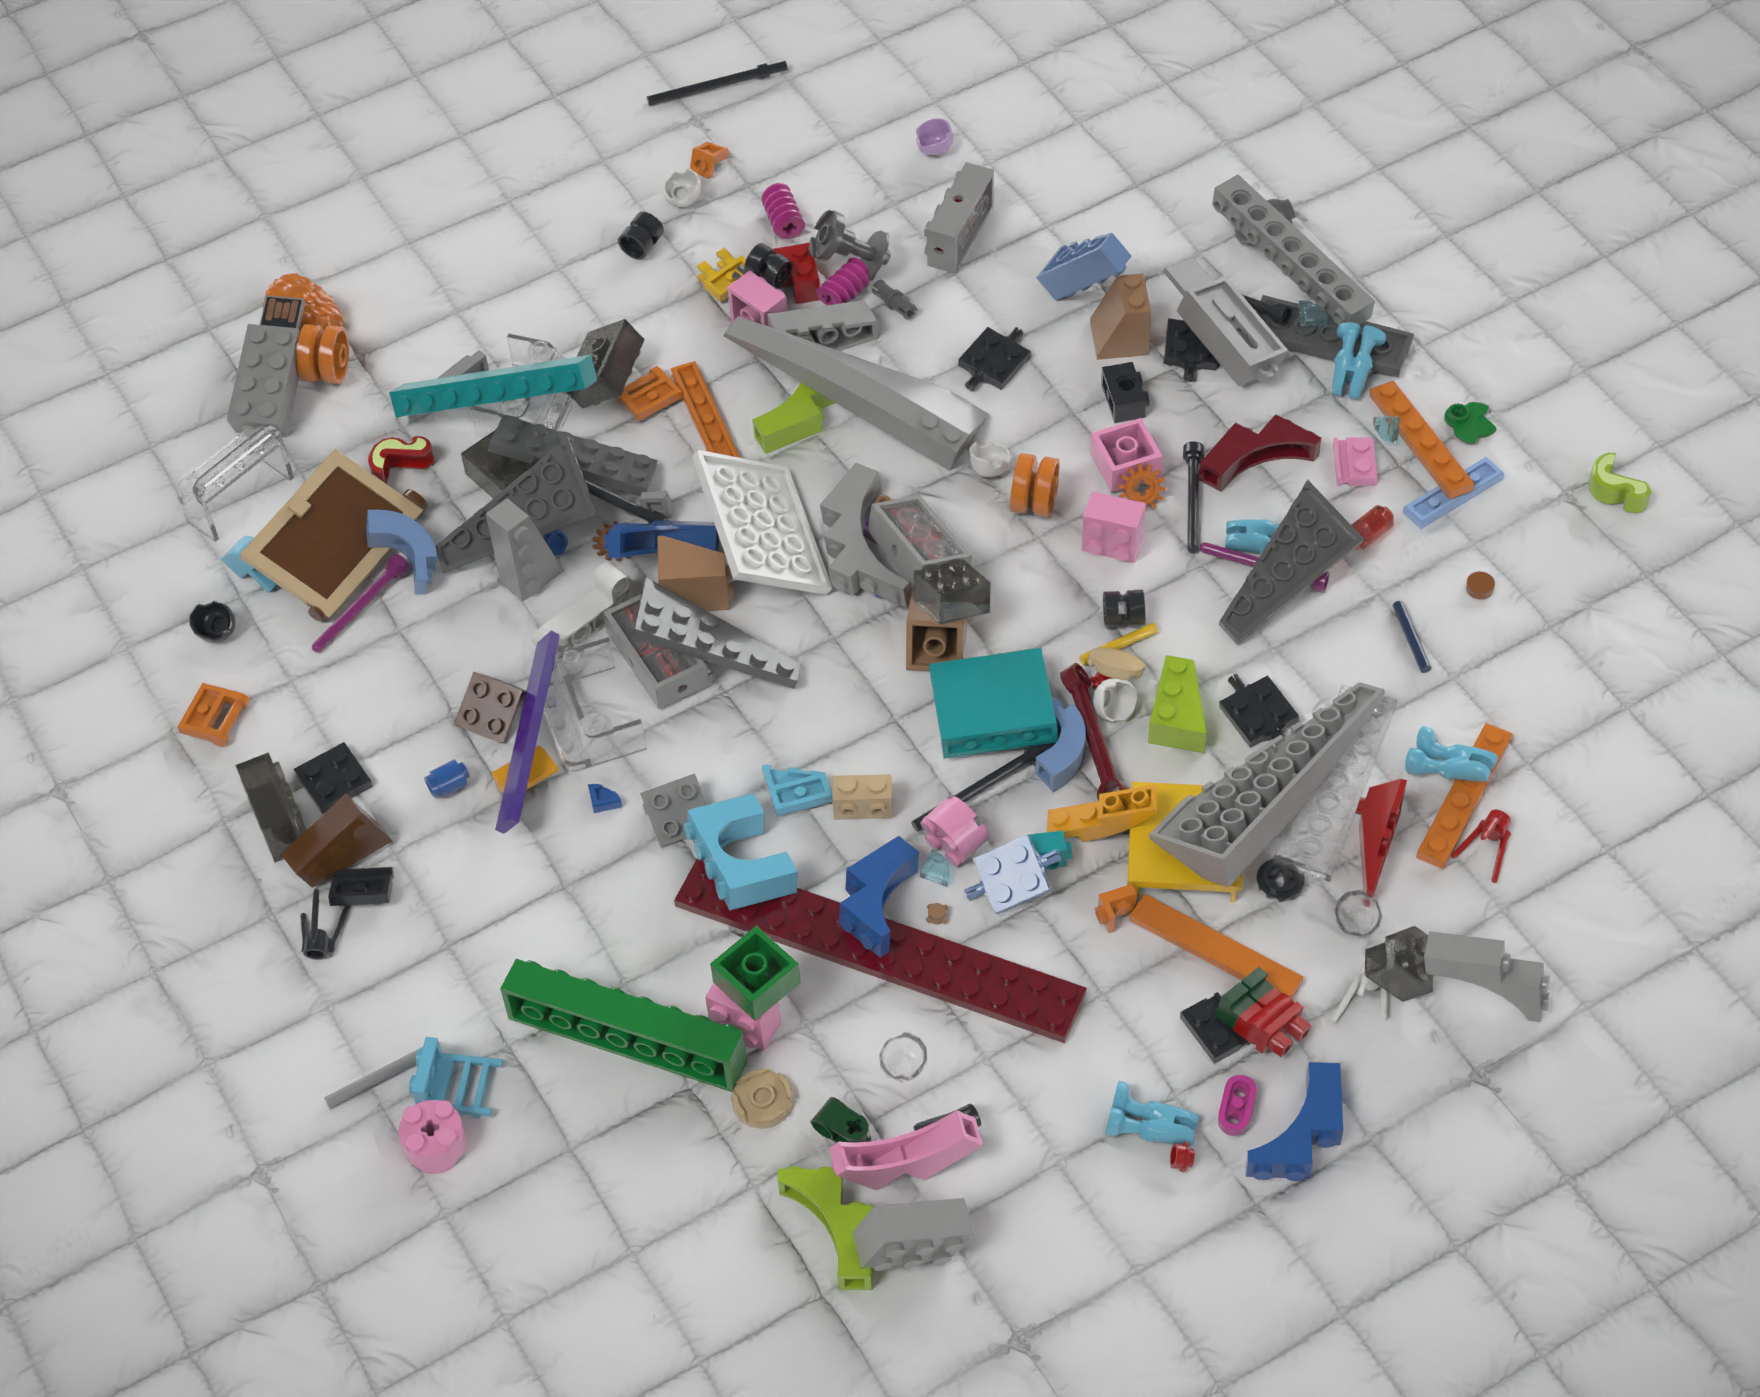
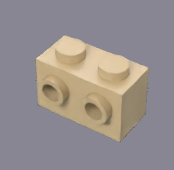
(862, 797)

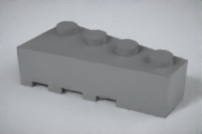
(831, 325)
(520, 551)

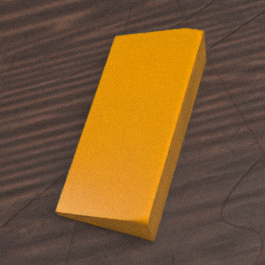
(541, 768)

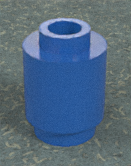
(447, 778)

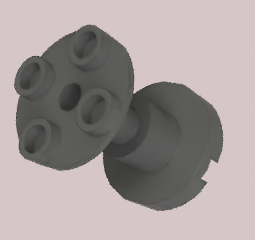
(834, 238)

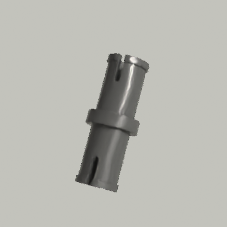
(894, 299)

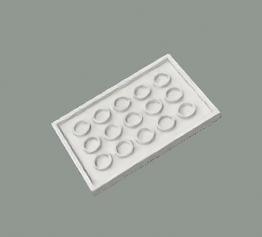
(761, 523)

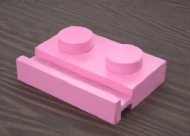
(1355, 461)

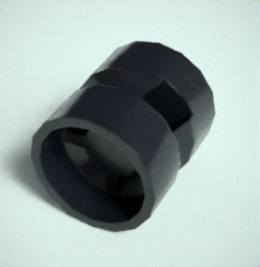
(641, 235)
(769, 265)
(1133, 607)

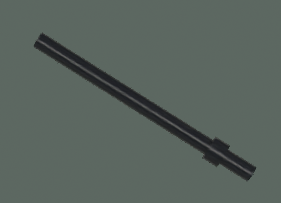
(762, 71)
(620, 502)
(1027, 757)

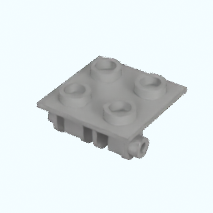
(669, 807)

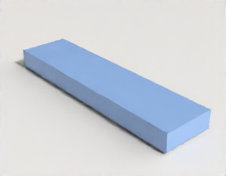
(1436, 504)

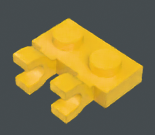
(717, 282)

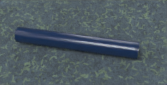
(1411, 636)

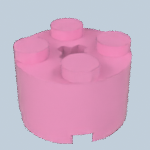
(954, 830)
(432, 1136)

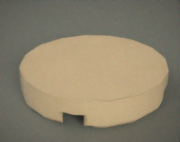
(1116, 663)
(762, 1098)

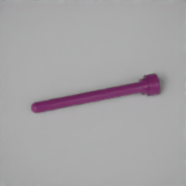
(1249, 560)
(395, 567)

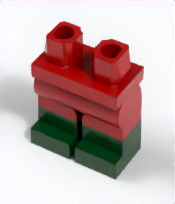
(1263, 1014)

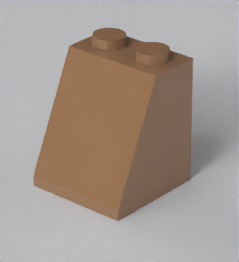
(1122, 319)
(695, 573)
(931, 642)

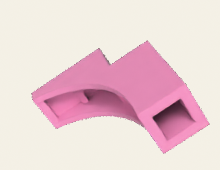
(914, 1153)

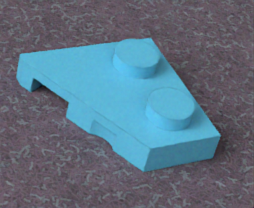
(796, 789)

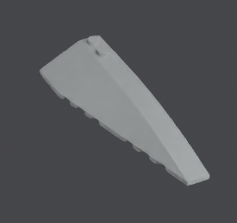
(897, 403)
(1246, 809)

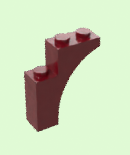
(1244, 449)

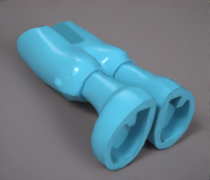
(1354, 368)
(1249, 534)
(1457, 761)
(1160, 1121)

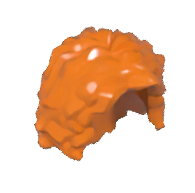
(318, 307)

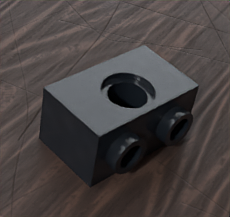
(1124, 392)

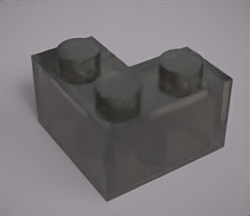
(1400, 964)

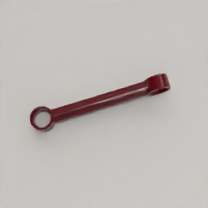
(1077, 683)

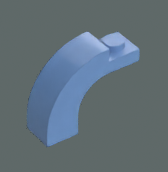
(406, 535)
(1064, 759)

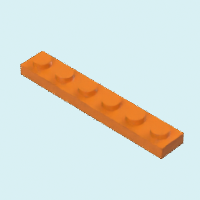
(1422, 440)
(1460, 803)

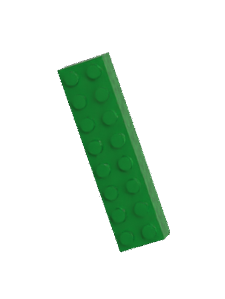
(624, 1024)

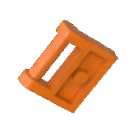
(649, 394)
(205, 711)

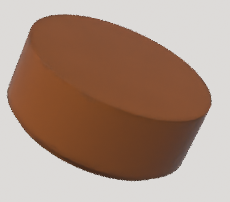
(1480, 585)

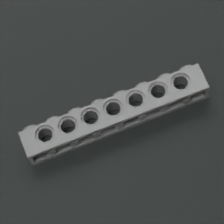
(1292, 252)

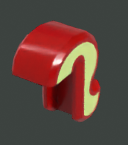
(399, 454)

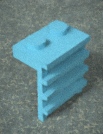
(436, 1072)

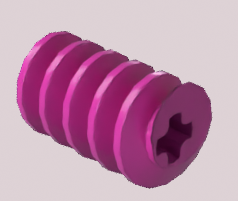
(782, 211)
(844, 283)

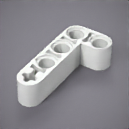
(586, 615)

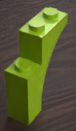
(792, 420)
(822, 1194)

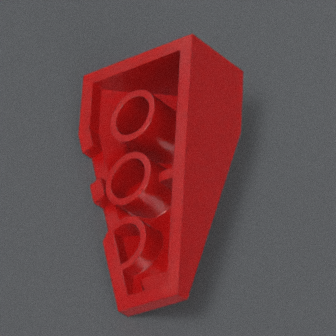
(1377, 827)

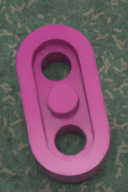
(1237, 1107)

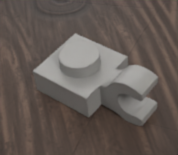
(653, 501)

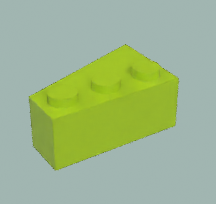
(1177, 708)

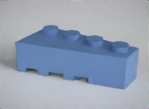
(1083, 265)

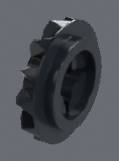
(1268, 874)

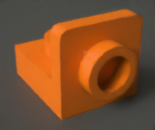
(706, 157)
(1115, 902)

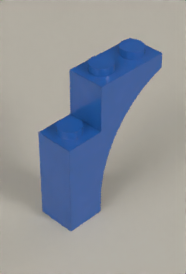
(640, 539)
(869, 887)
(1316, 1124)

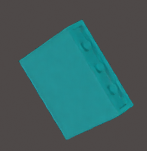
(993, 703)

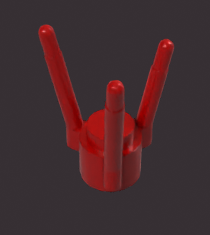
(1493, 828)

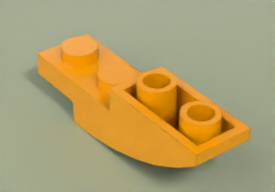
(1106, 817)

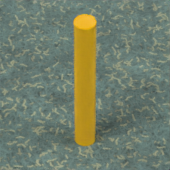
(1125, 640)

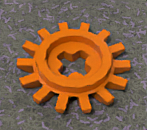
(1148, 478)

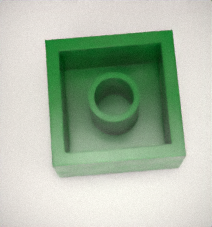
(755, 973)

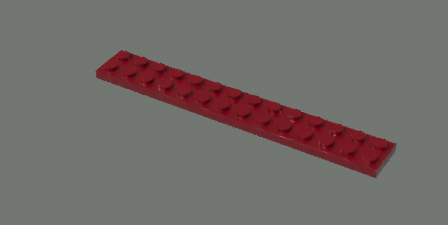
(913, 961)

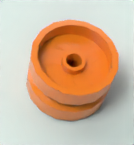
(322, 353)
(1034, 485)

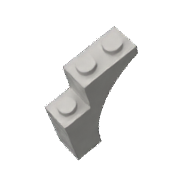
(1489, 966)

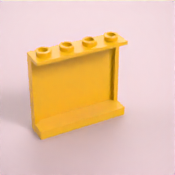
(1154, 867)

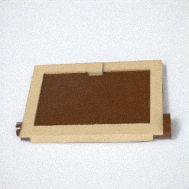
(320, 535)

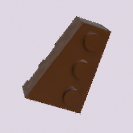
(335, 842)

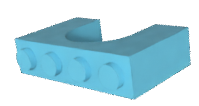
(736, 879)

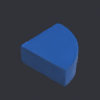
(603, 798)

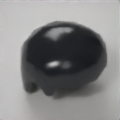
(212, 622)

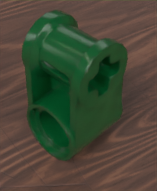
(840, 1123)

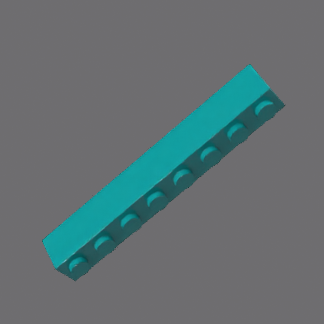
(493, 386)

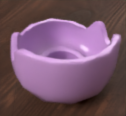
(934, 136)

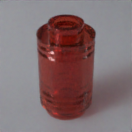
(1373, 524)

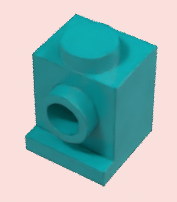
(1050, 841)

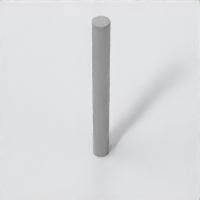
(371, 1079)

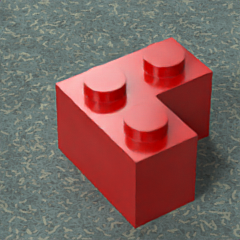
(804, 275)

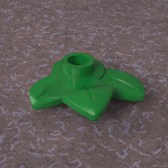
(1469, 421)

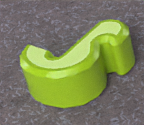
(1615, 488)

